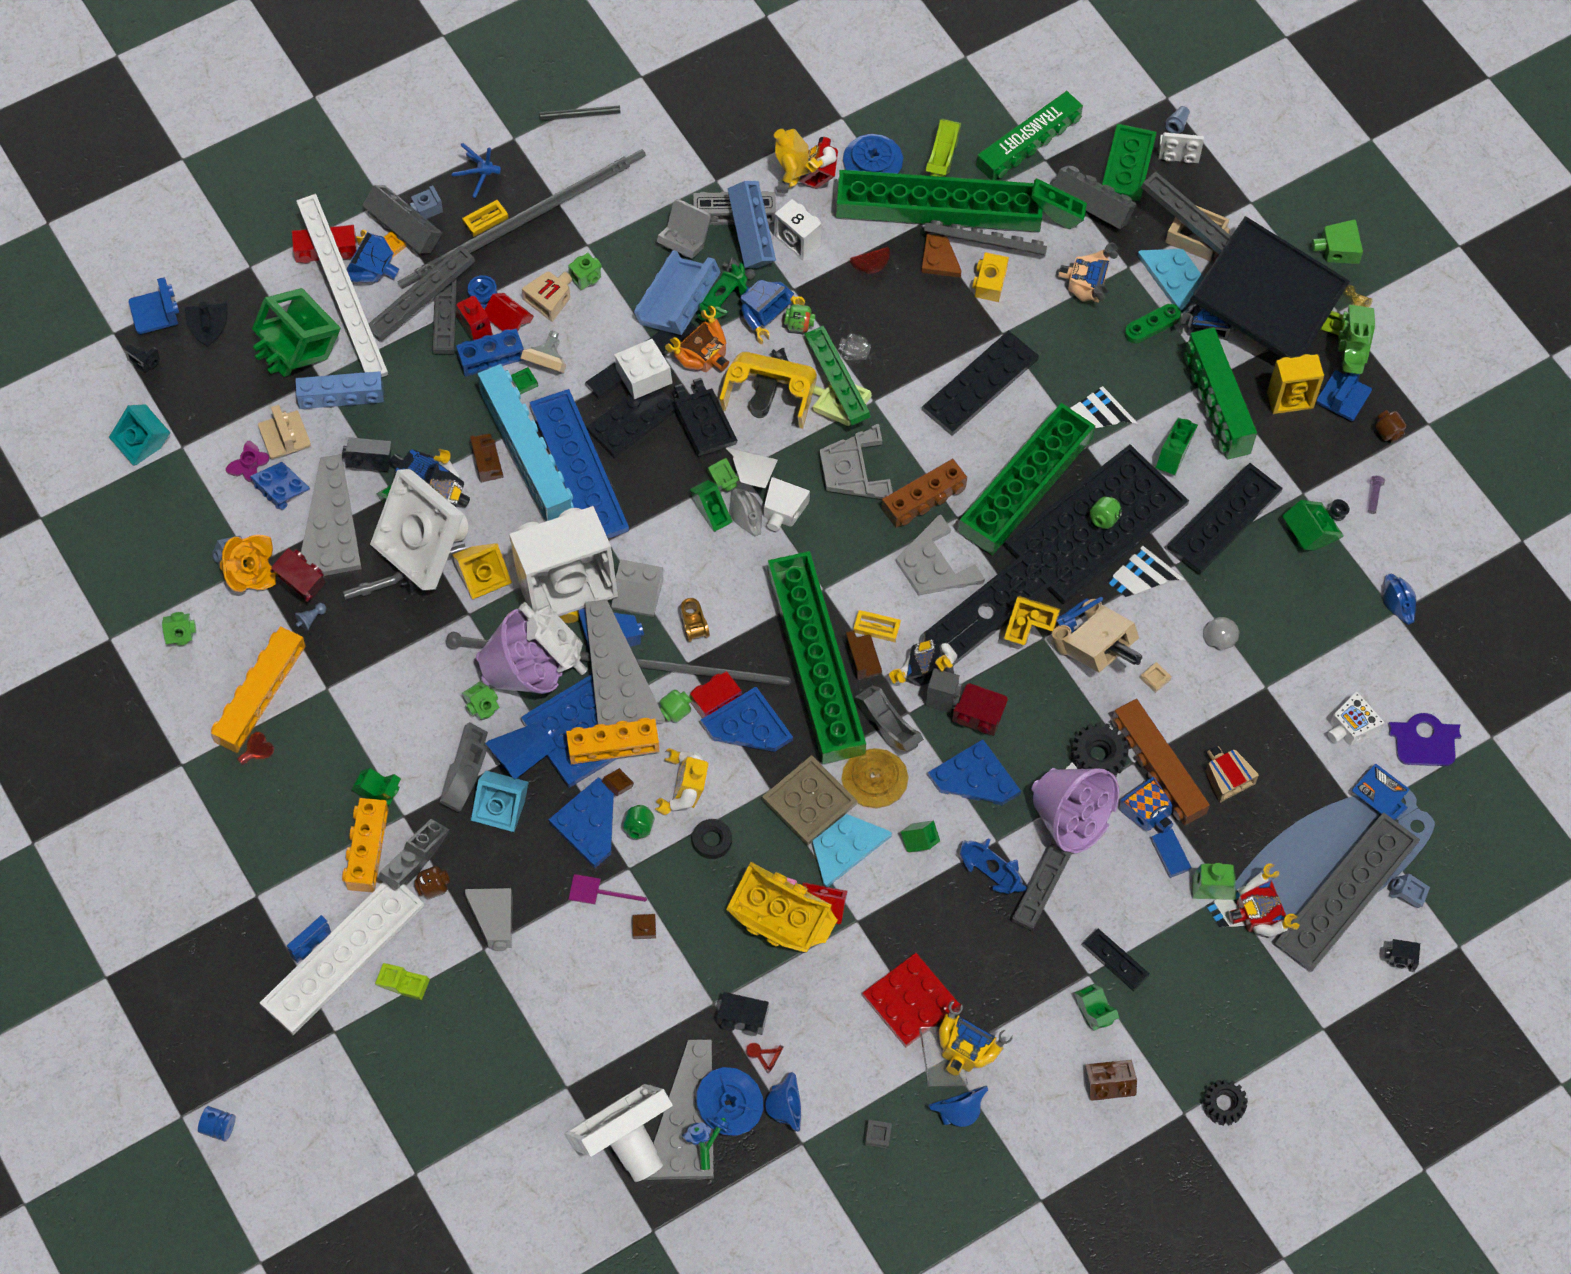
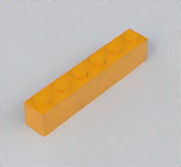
(258, 689)

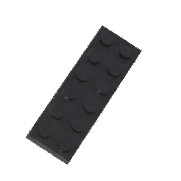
(980, 383)
(1224, 518)

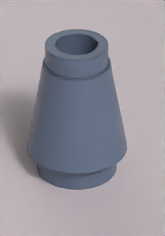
(1177, 121)

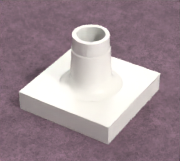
(418, 529)
(624, 1130)

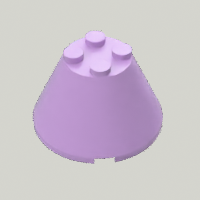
(516, 663)
(1076, 805)

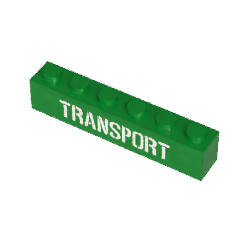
(1029, 136)

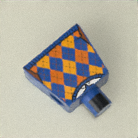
(1148, 806)

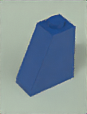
(628, 625)
(522, 748)

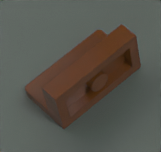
(863, 655)

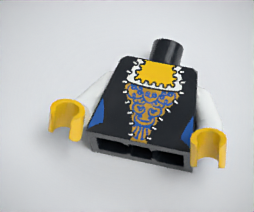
(446, 480)
(923, 659)

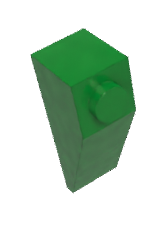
(1058, 204)

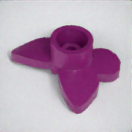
(248, 462)

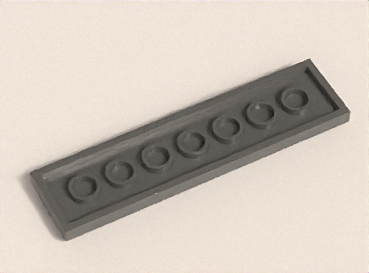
(1348, 891)

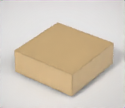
(1155, 677)

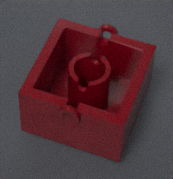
(299, 575)

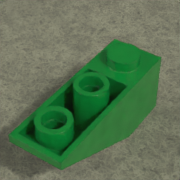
(1176, 446)

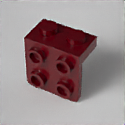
(980, 709)

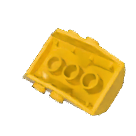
(781, 910)

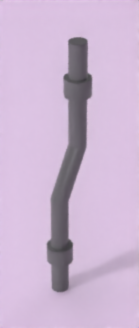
(366, 588)

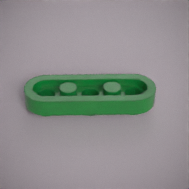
(1148, 329)

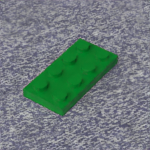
(1129, 160)

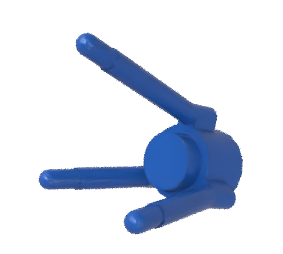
(1069, 617)

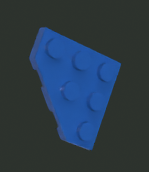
(748, 723)
(975, 776)
(588, 822)

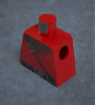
(470, 315)

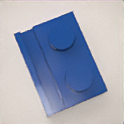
(308, 939)

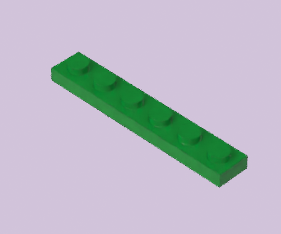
(837, 375)

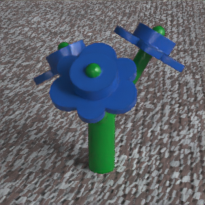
(699, 1133)

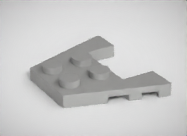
(845, 467)
(927, 567)

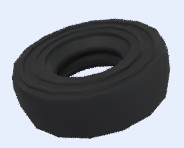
(705, 850)

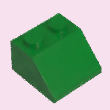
(1312, 525)

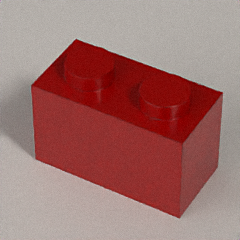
(714, 694)

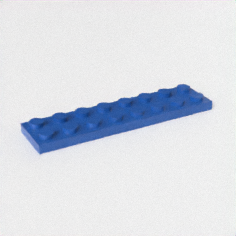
(577, 459)

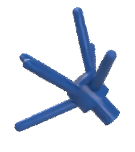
(483, 167)

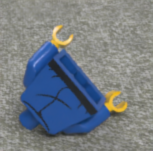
(371, 259)
(764, 303)

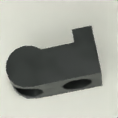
(762, 401)

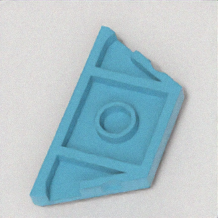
(1173, 273)
(846, 845)

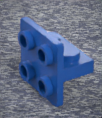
(1344, 395)

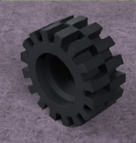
(1235, 1093)

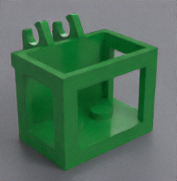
(296, 336)

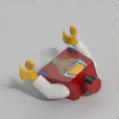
(820, 165)
(1261, 907)

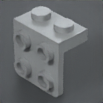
(685, 229)

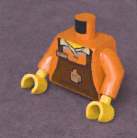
(702, 347)

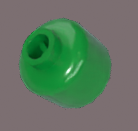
(638, 822)

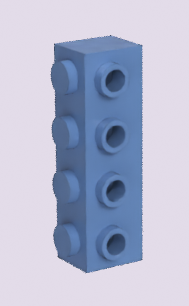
(750, 222)
(339, 390)

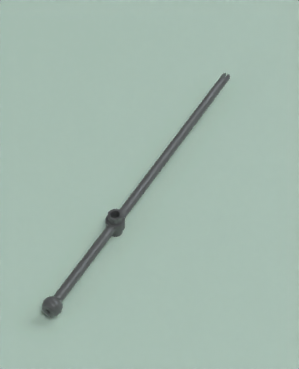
(454, 641)

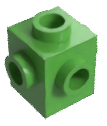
(585, 270)
(178, 628)
(481, 700)

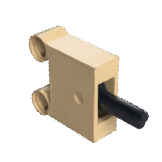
(1099, 638)

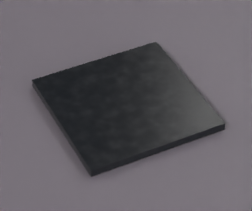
(1270, 290)

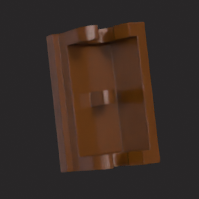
(486, 457)

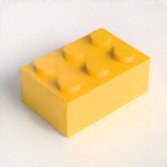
(1295, 383)

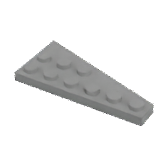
(330, 527)
(678, 1156)

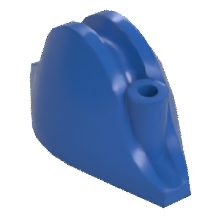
(1399, 598)
(784, 1102)
(961, 1109)

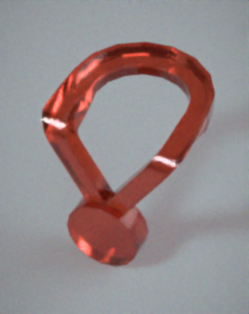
(754, 1051)

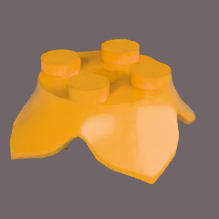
(256, 551)

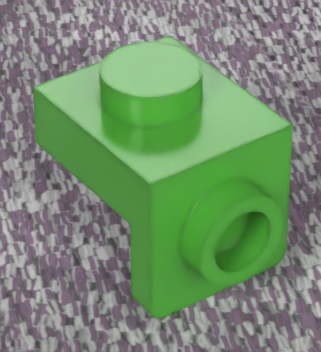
(723, 475)

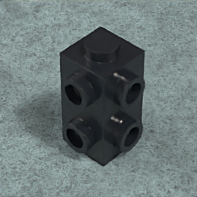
(367, 454)

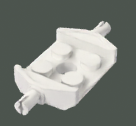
(544, 627)

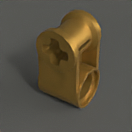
(694, 623)

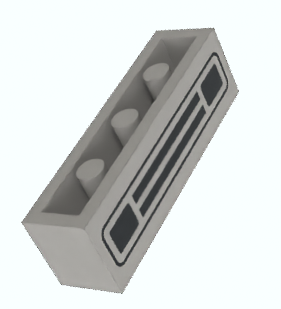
(720, 208)

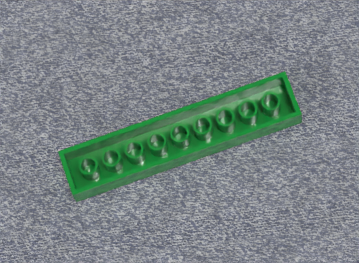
(937, 198)
(816, 658)

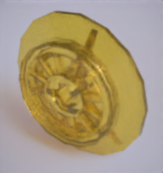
(875, 791)

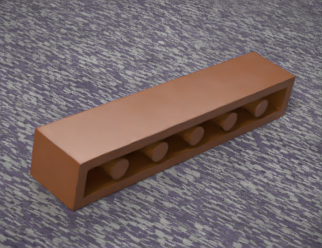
(1160, 761)

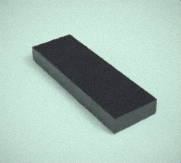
(1116, 959)

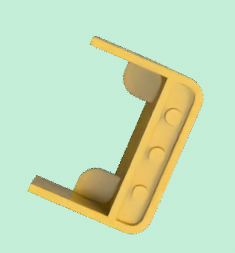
(798, 377)

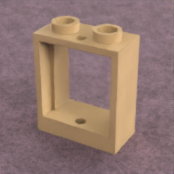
(1193, 246)

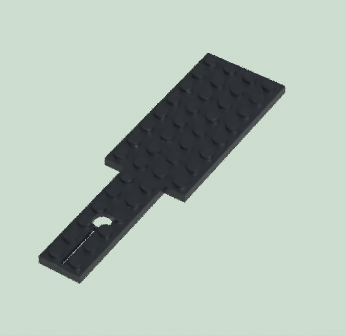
(1065, 548)

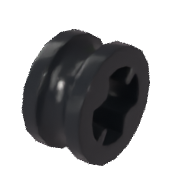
(1341, 505)

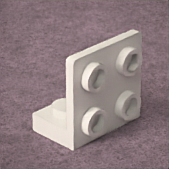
(1180, 147)

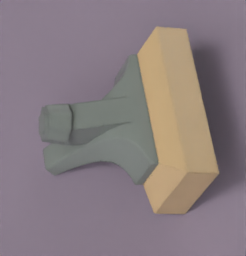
(546, 354)

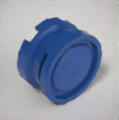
(482, 288)

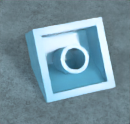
(499, 800)

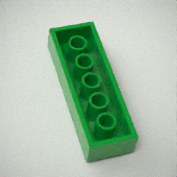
(1220, 393)

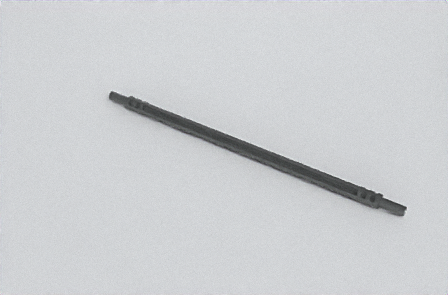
(531, 213)

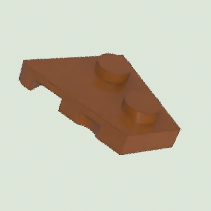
(940, 257)

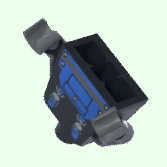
(1201, 319)

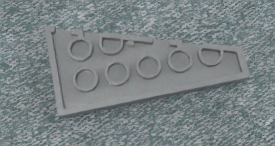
(617, 678)

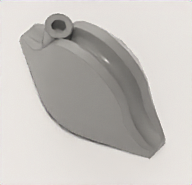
(746, 511)

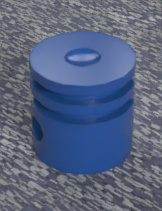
(216, 1123)

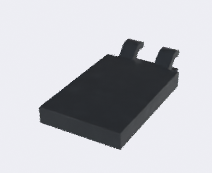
(703, 418)

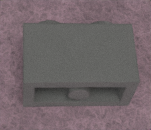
(943, 690)

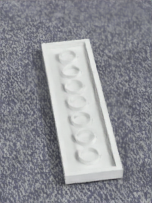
(341, 955)

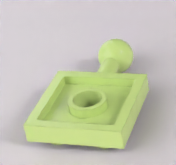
(828, 405)

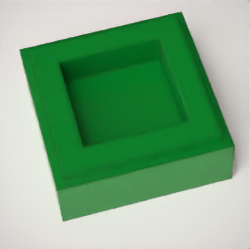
(524, 380)

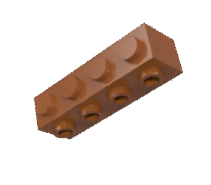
(924, 493)

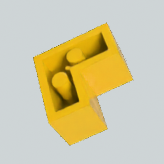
(1029, 613)

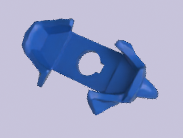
(1007, 876)

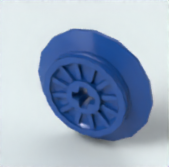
(861, 150)
(732, 1085)

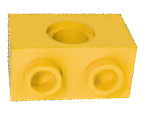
(987, 287)

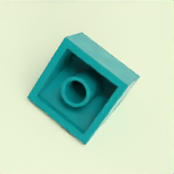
(139, 433)

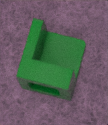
(920, 836)

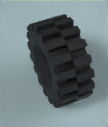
(1104, 738)

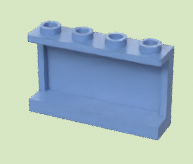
(676, 293)

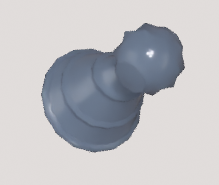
(306, 618)

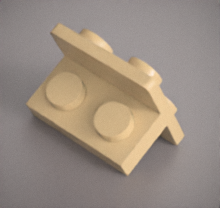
(284, 433)

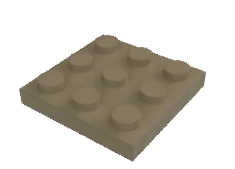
(809, 800)

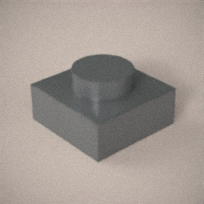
(878, 1134)

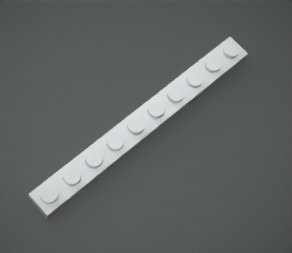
(341, 285)

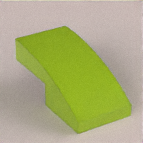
(402, 982)

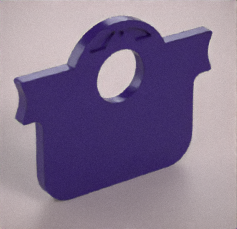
(1422, 751)

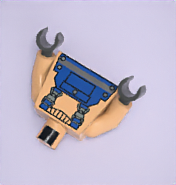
(1089, 274)

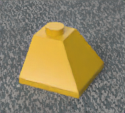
(482, 569)

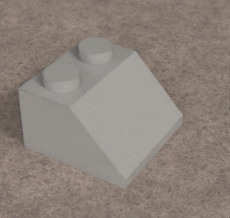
(637, 588)

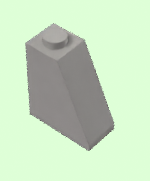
(493, 915)

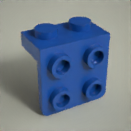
(154, 309)

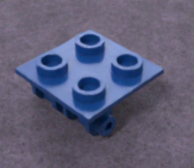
(279, 484)

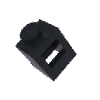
(1403, 954)

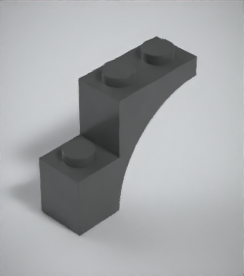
(891, 725)

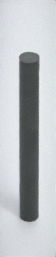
(580, 112)

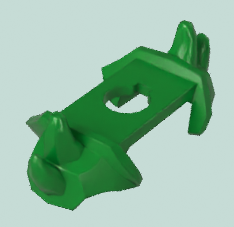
(729, 281)

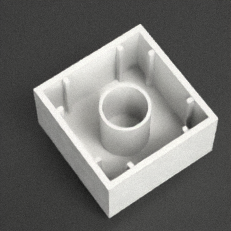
(564, 561)

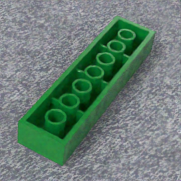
(1026, 478)

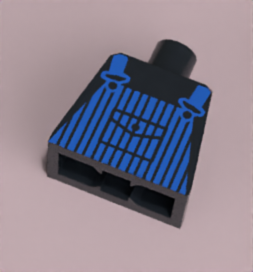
(414, 460)

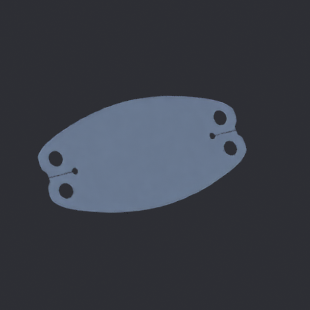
(1320, 842)

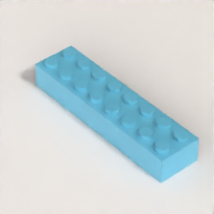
(524, 443)

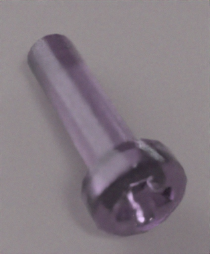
(1377, 482)

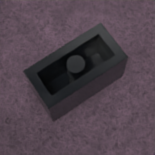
(742, 1014)

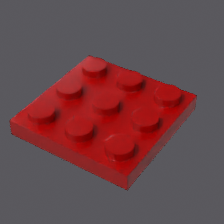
(910, 999)

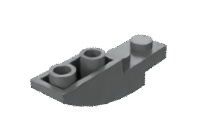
(465, 769)
(415, 854)

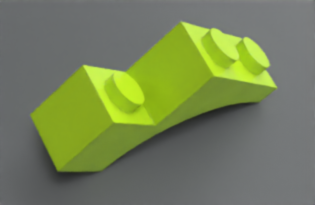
(943, 149)

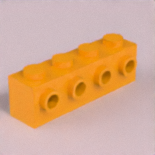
(613, 740)
(366, 845)

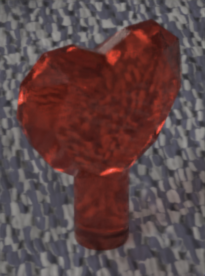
(256, 748)

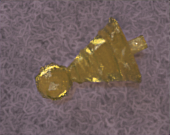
(1358, 299)

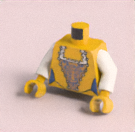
(689, 781)

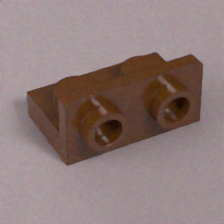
(1111, 1080)

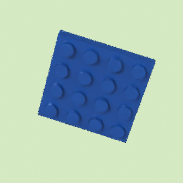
(562, 713)

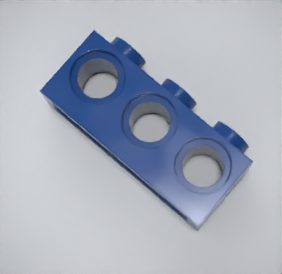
(484, 360)

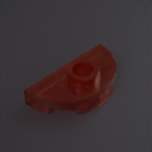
(871, 261)

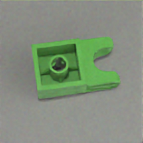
(1356, 337)

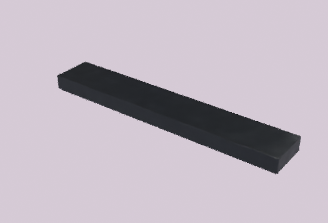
(609, 377)

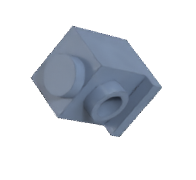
(427, 203)

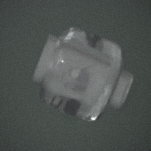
(854, 348)

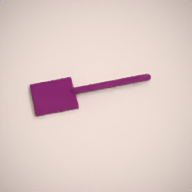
(586, 889)

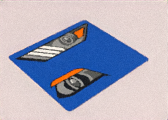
(1380, 789)

